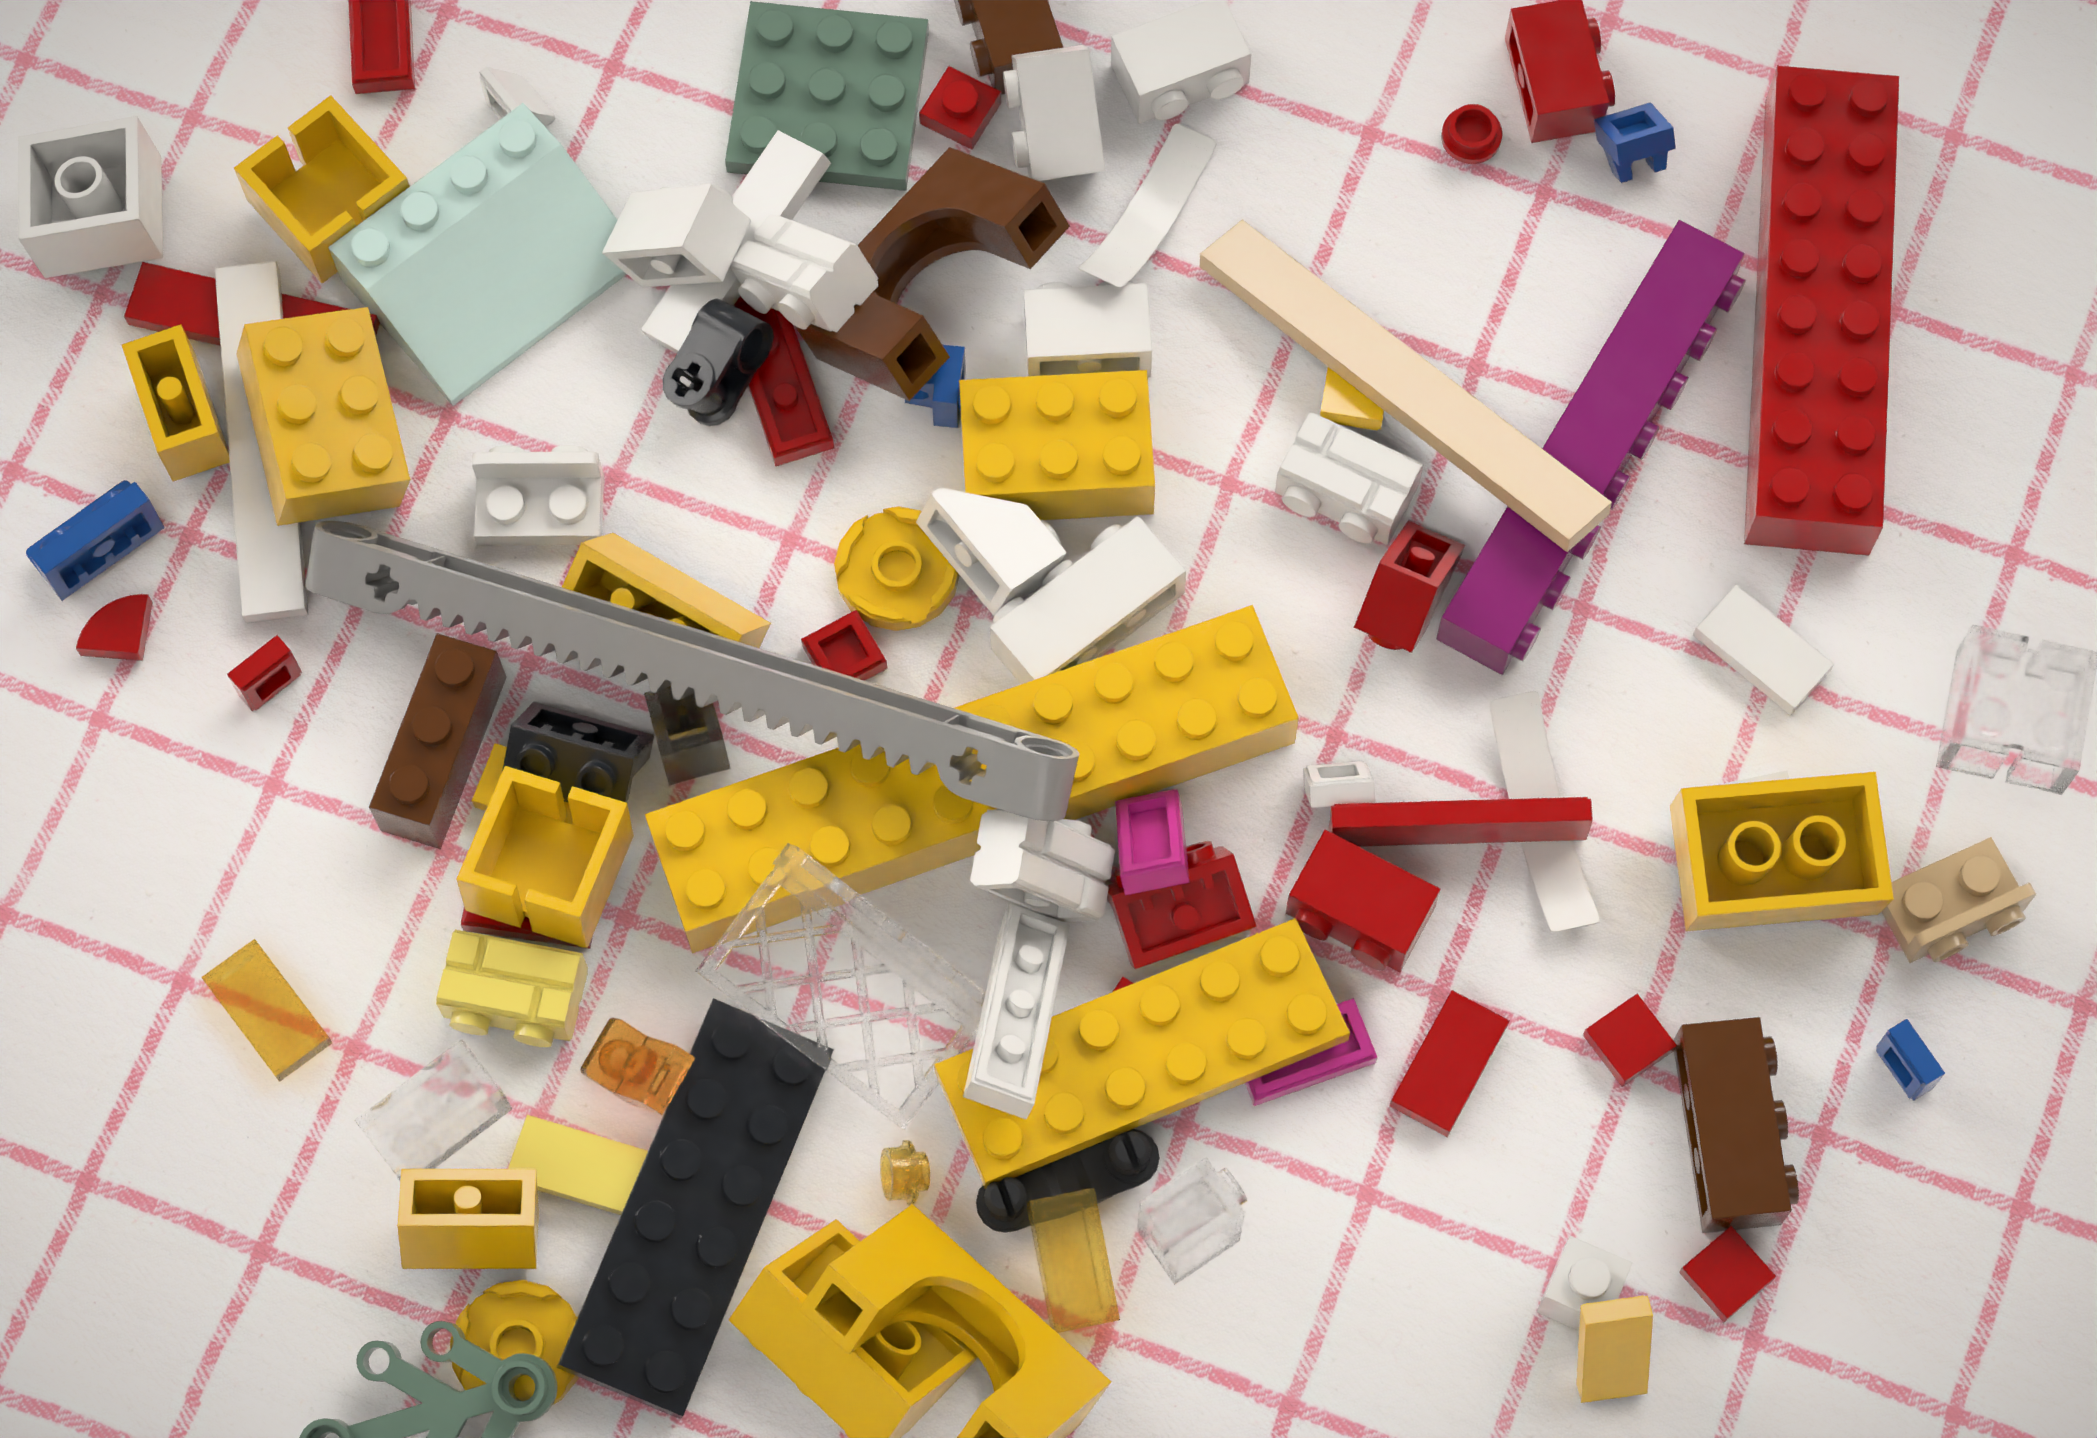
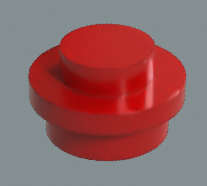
(1471, 134)

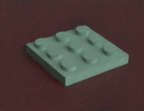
(834, 84)

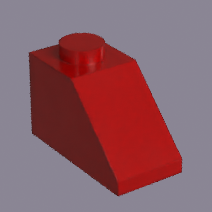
(1408, 587)

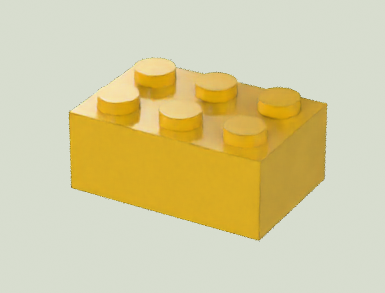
(322, 416)
(1061, 443)
(1781, 851)

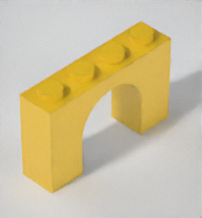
(925, 1277)

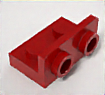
(1183, 915)

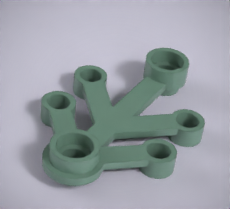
(443, 1407)

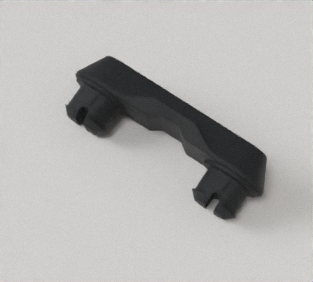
(1106, 1166)

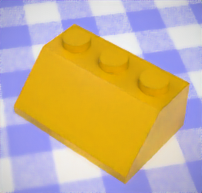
(875, 1388)

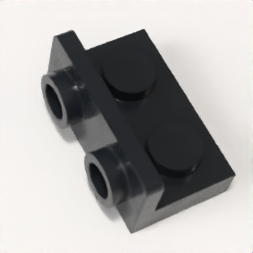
(577, 750)

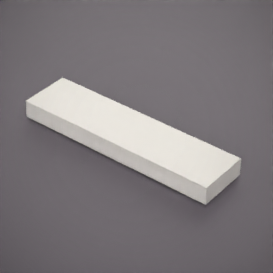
(774, 186)
(1017, 1011)

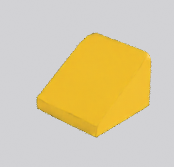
(1347, 405)

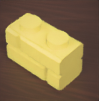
(511, 988)

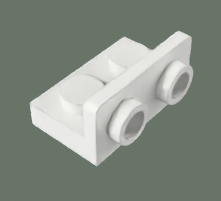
(537, 496)

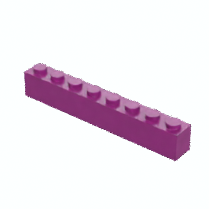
(1595, 439)

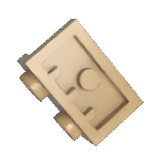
(1954, 900)

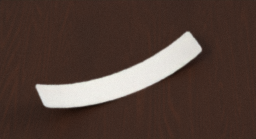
(1152, 207)
(1531, 774)

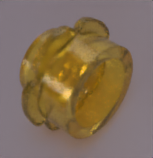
(904, 1172)

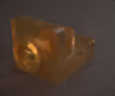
(636, 1066)

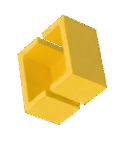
(330, 195)
(538, 864)

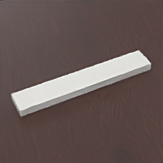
(267, 554)

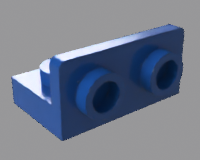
(95, 538)

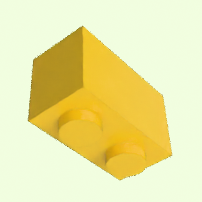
(176, 403)
(468, 1218)

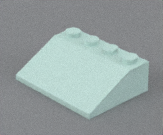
(482, 254)

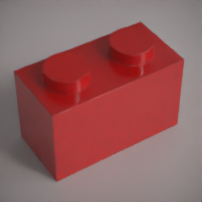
(1558, 69)
(1361, 902)

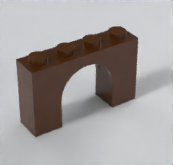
(949, 210)

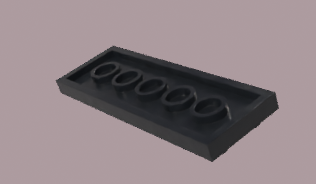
(693, 1213)

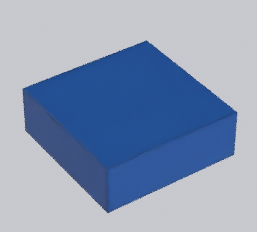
(1909, 1060)

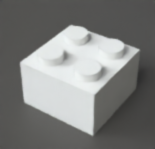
(90, 197)

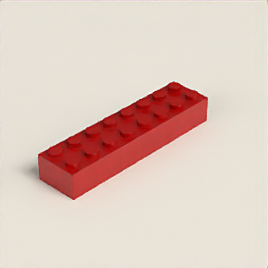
(1823, 312)

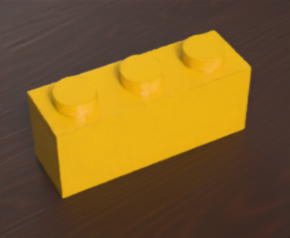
(638, 580)

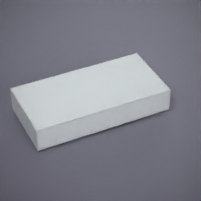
(1763, 649)

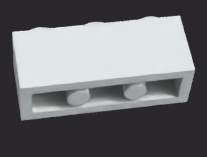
(1088, 603)

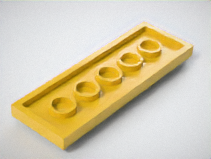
(1156, 1050)

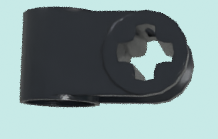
(719, 359)

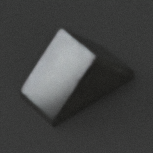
(686, 736)

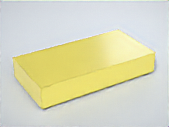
(578, 1164)

